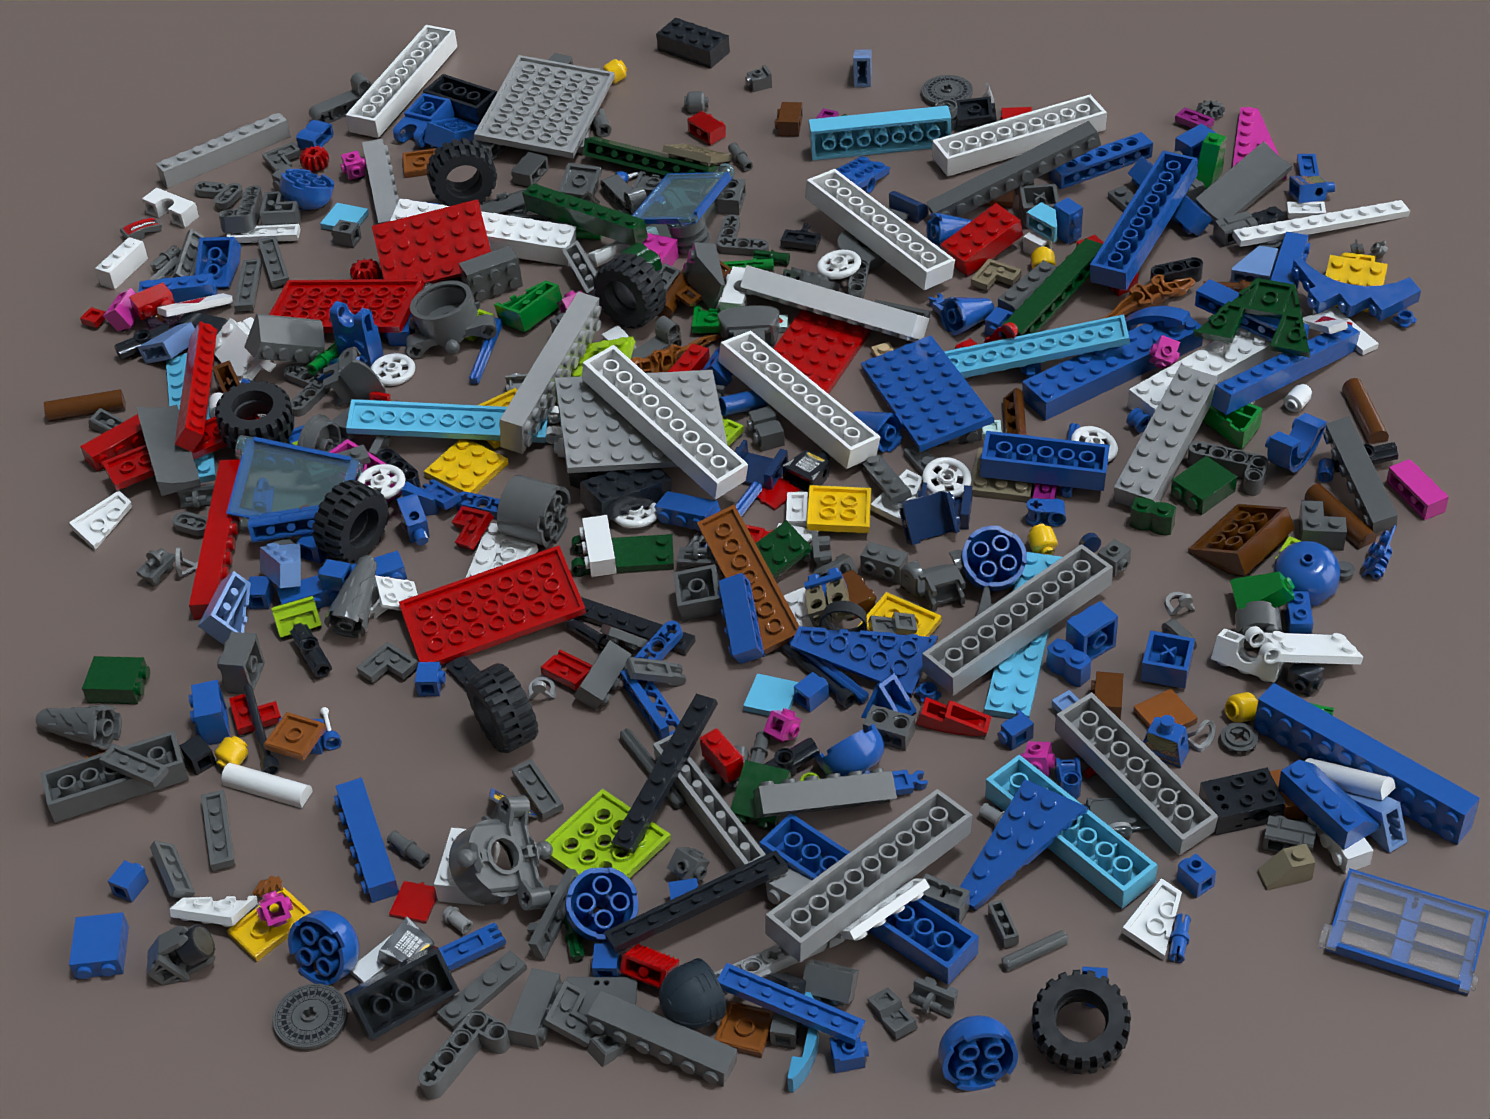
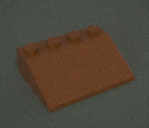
(1243, 537)

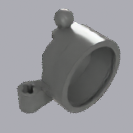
(446, 316)
(480, 876)

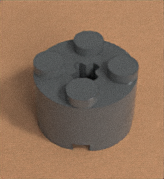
(1260, 615)

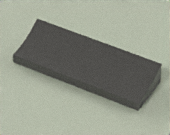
(1243, 183)
(171, 464)

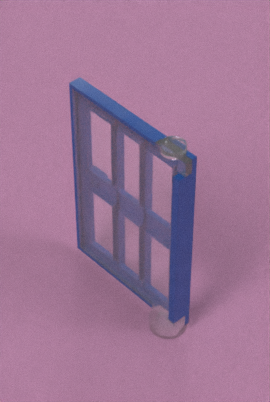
(1407, 932)

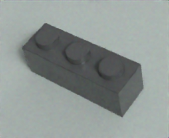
(1003, 923)

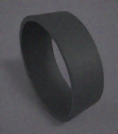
(843, 606)

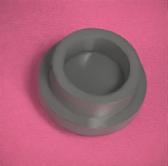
(1346, 570)

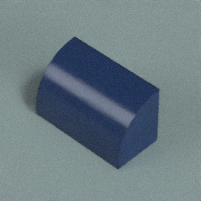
(916, 210)

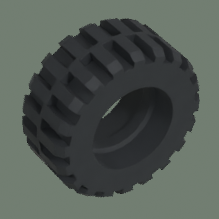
(459, 154)
(634, 274)
(250, 400)
(350, 521)
(501, 708)
(1086, 989)

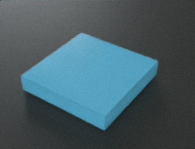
(346, 213)
(769, 694)

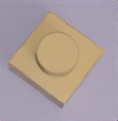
(880, 349)

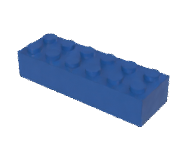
(1044, 460)

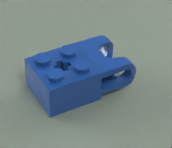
(423, 110)
(356, 332)

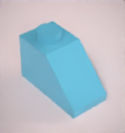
(1042, 221)

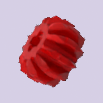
(314, 158)
(365, 270)

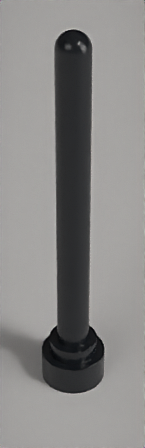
(845, 696)
(268, 762)

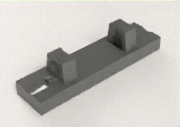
(545, 932)

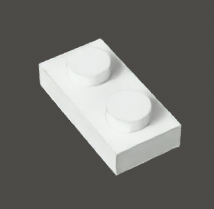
(1302, 210)
(797, 508)

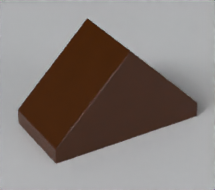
(225, 376)

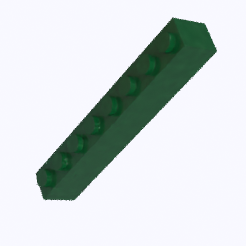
(641, 158)
(585, 214)
(1055, 289)

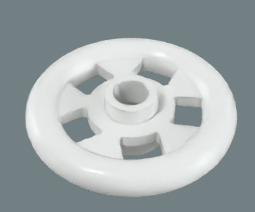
(839, 262)
(394, 369)
(1101, 435)
(946, 472)
(382, 481)
(636, 517)

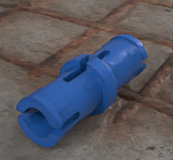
(1179, 938)

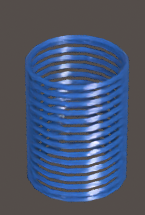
(1321, 467)

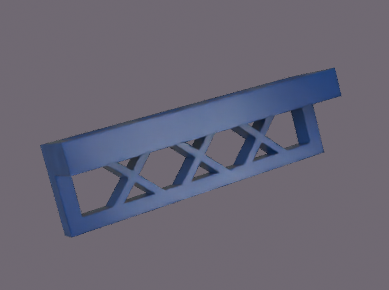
(647, 708)

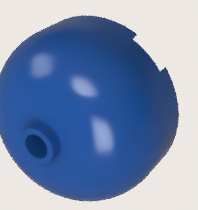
(306, 188)
(993, 558)
(1311, 569)
(853, 754)
(600, 889)
(328, 941)
(977, 1052)

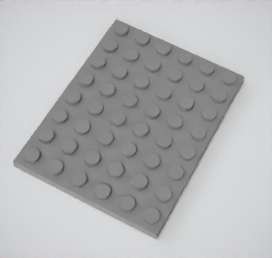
(544, 106)
(603, 440)

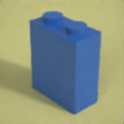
(99, 945)

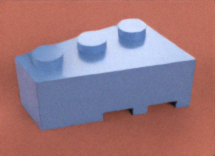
(281, 564)
(227, 608)

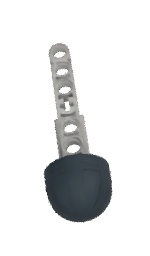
(694, 995)

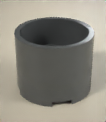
(533, 510)

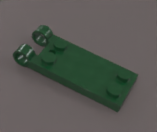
(632, 554)

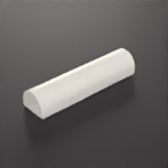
(608, 252)
(1356, 780)
(266, 785)

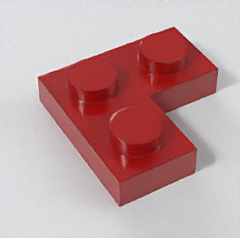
(473, 523)
(269, 714)

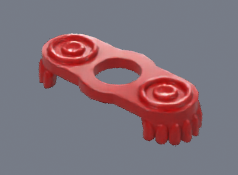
(1009, 329)

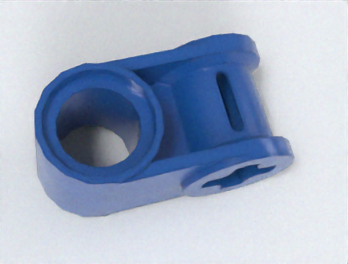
(1048, 512)
(1069, 776)

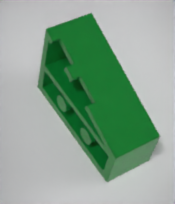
(531, 307)
(1236, 426)

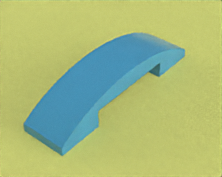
(801, 1066)

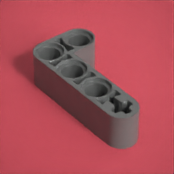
(339, 106)
(622, 194)
(246, 216)
(666, 333)
(1243, 464)
(437, 1076)

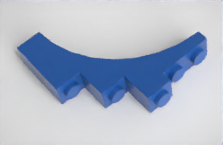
(1351, 299)

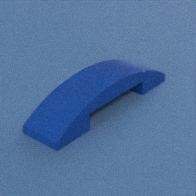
(1169, 315)

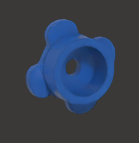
(1404, 318)
(928, 690)

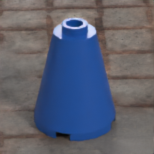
(943, 226)
(964, 313)
(884, 424)

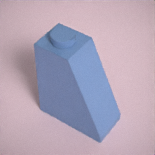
(862, 68)
(1257, 264)
(167, 344)
(1389, 815)

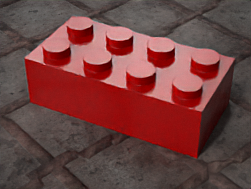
(983, 239)

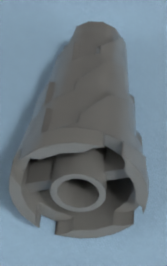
(353, 603)
(86, 725)

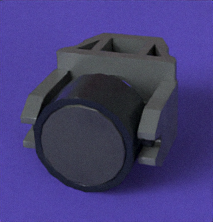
(180, 954)

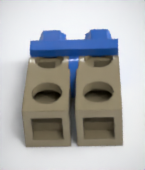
(823, 591)

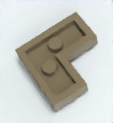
(993, 271)

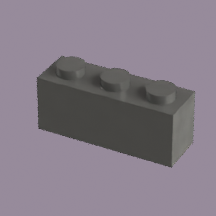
(603, 676)
(534, 1003)

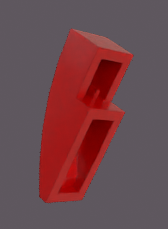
(952, 718)

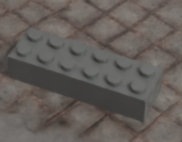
(90, 786)

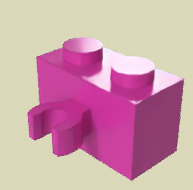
(120, 312)

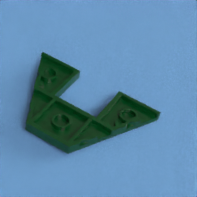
(1263, 299)

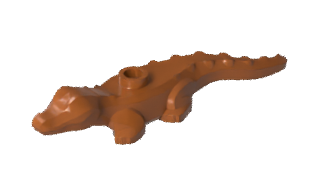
(1151, 294)
(664, 359)

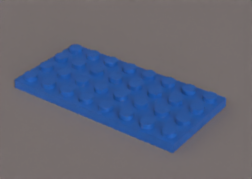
(927, 393)

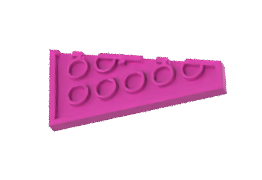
(1251, 134)

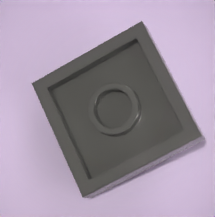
(579, 179)

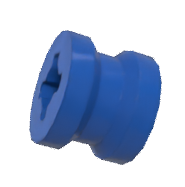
(1138, 419)

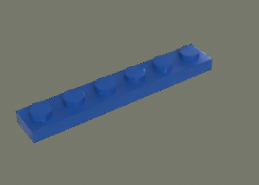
(791, 1004)

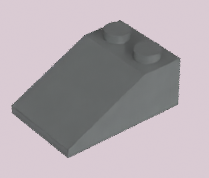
(705, 272)

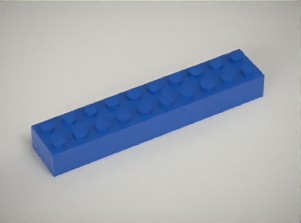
(1143, 220)
(1103, 370)
(1320, 736)
(916, 932)

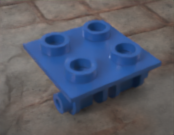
(1379, 555)

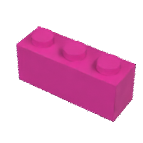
(1417, 489)

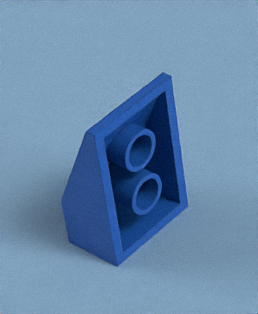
(447, 130)
(218, 257)

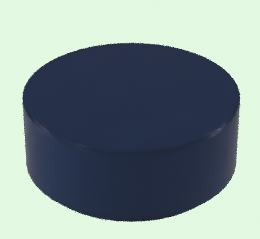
(1091, 542)

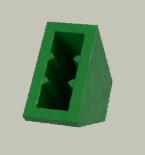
(1211, 159)
(1263, 587)

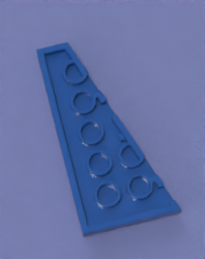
(867, 652)
(1019, 837)

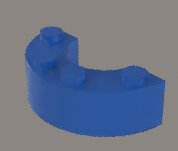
(1296, 449)

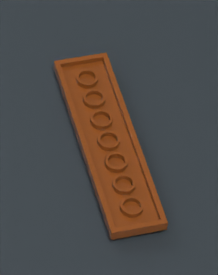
(738, 554)

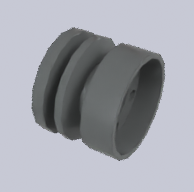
(688, 235)

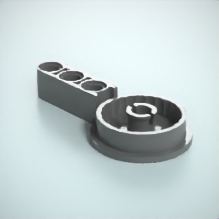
(869, 260)
(324, 434)

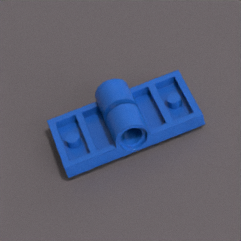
(864, 172)

